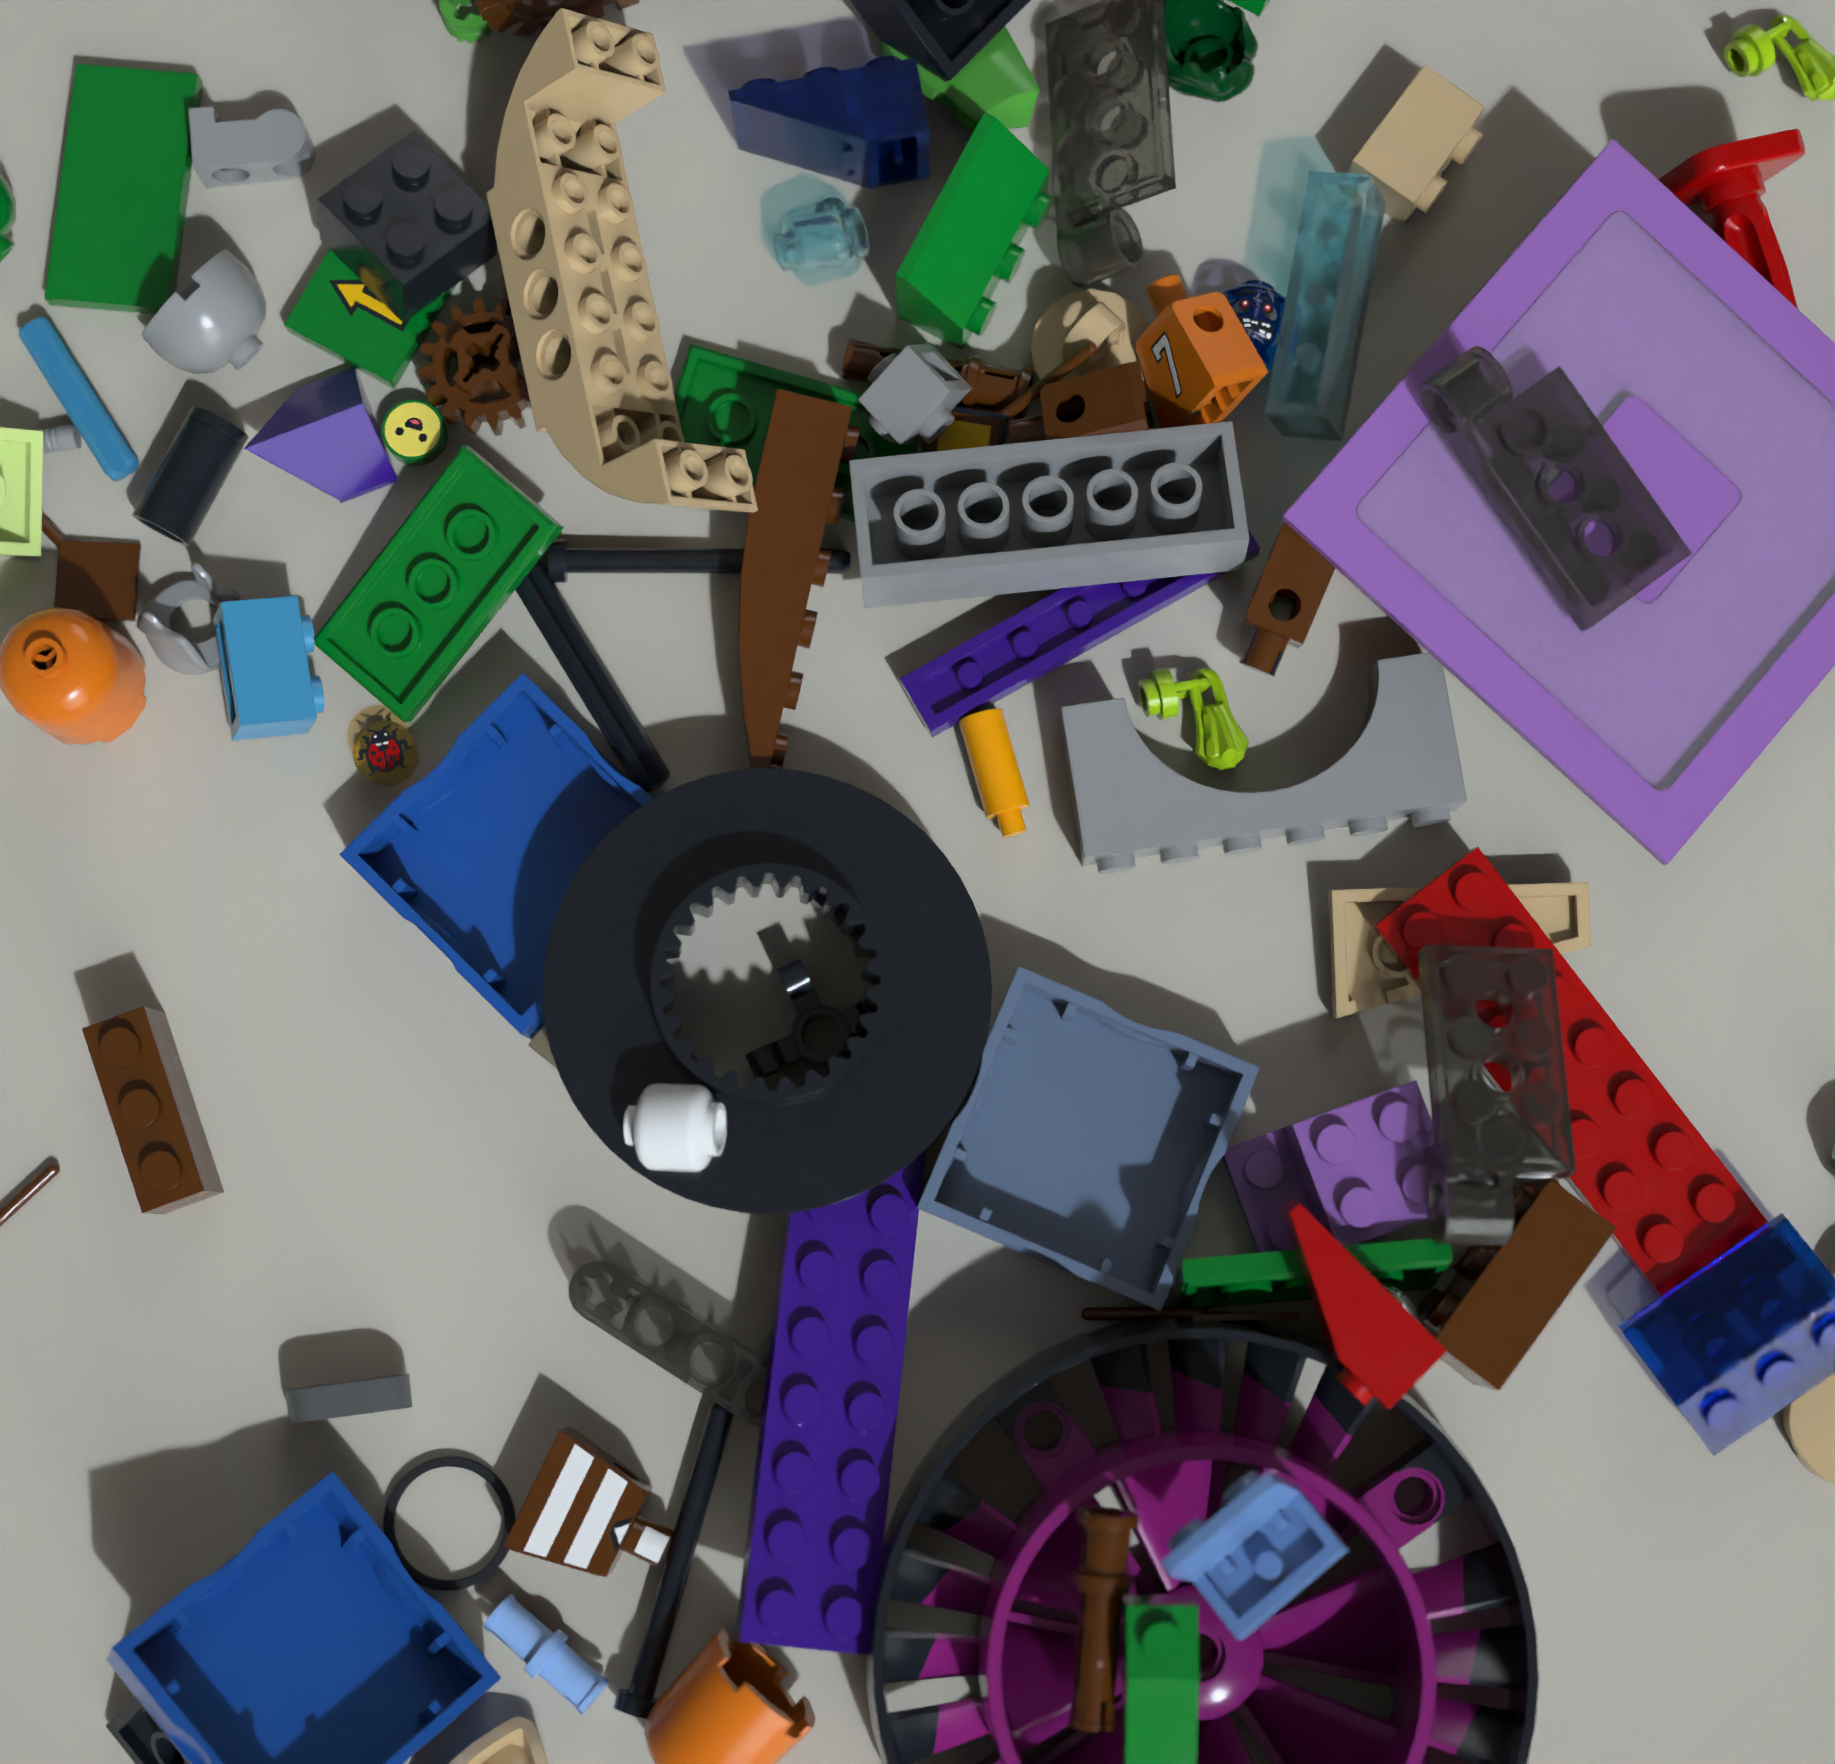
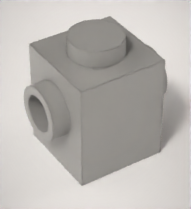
(913, 395)

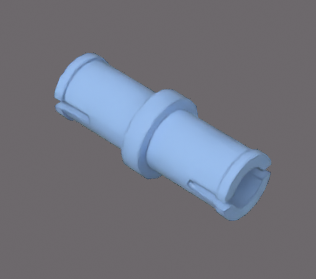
(546, 1653)

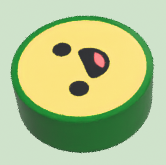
(414, 432)

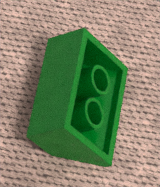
(973, 235)

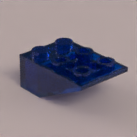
(844, 124)

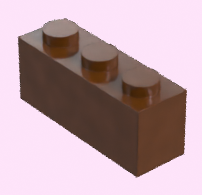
(152, 1110)

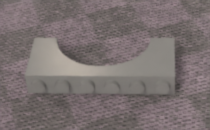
(1140, 807)

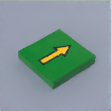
(356, 326)

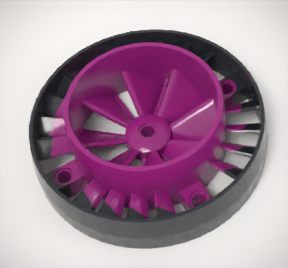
(1357, 1630)

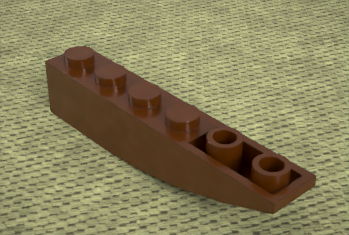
(785, 558)

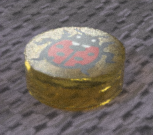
(385, 753)

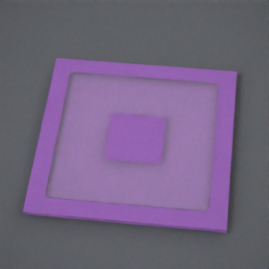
(1727, 424)

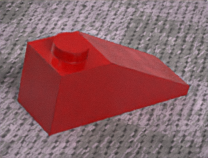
(1361, 1321)

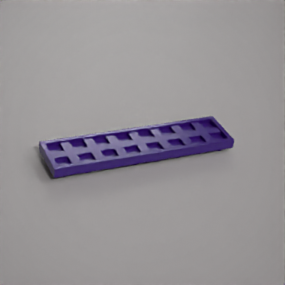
(830, 1420)

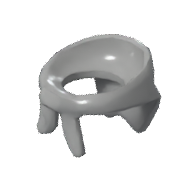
(171, 646)

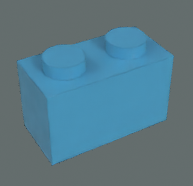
(267, 667)

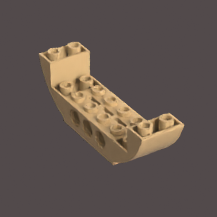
(582, 275)

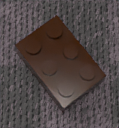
(1513, 1290)

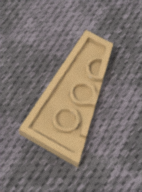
(1370, 975)

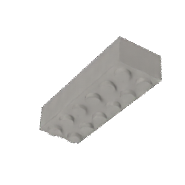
(1049, 514)

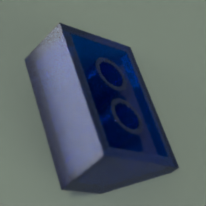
(1742, 1334)

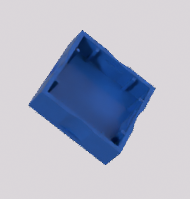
(494, 843)
(304, 1649)

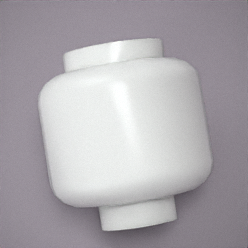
(676, 1127)

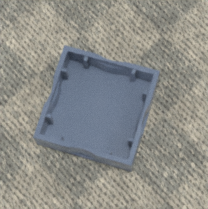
(1088, 1139)

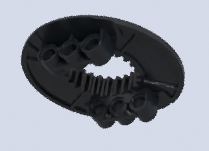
(874, 881)

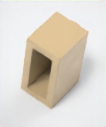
(1418, 142)

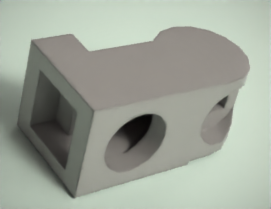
(249, 150)

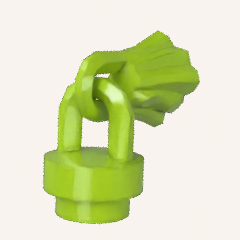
(1753, 52)
(1218, 735)

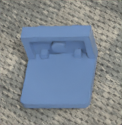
(1255, 1550)

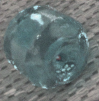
(822, 241)

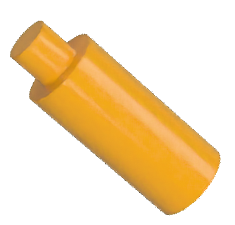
(995, 769)

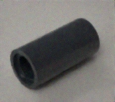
(190, 475)

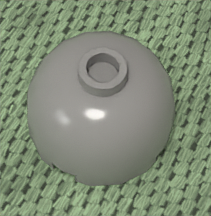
(211, 319)

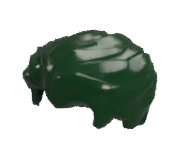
(1208, 49)

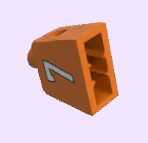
(1195, 356)

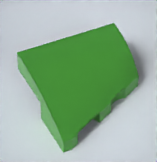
(991, 83)

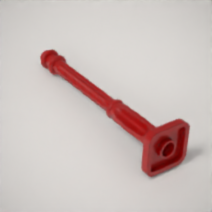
(1729, 187)

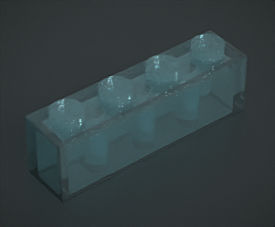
(1325, 306)

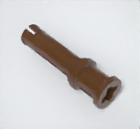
(991, 384)
(1102, 1584)

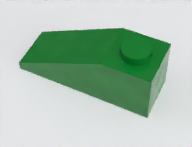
(1159, 1679)

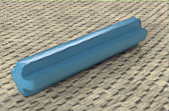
(78, 398)

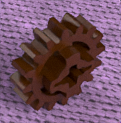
(472, 386)

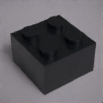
(407, 226)

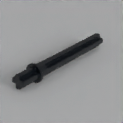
(592, 679)

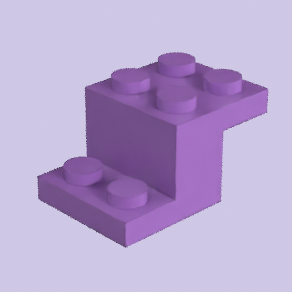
(1349, 1168)

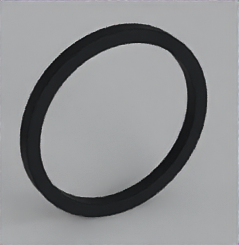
(492, 1479)

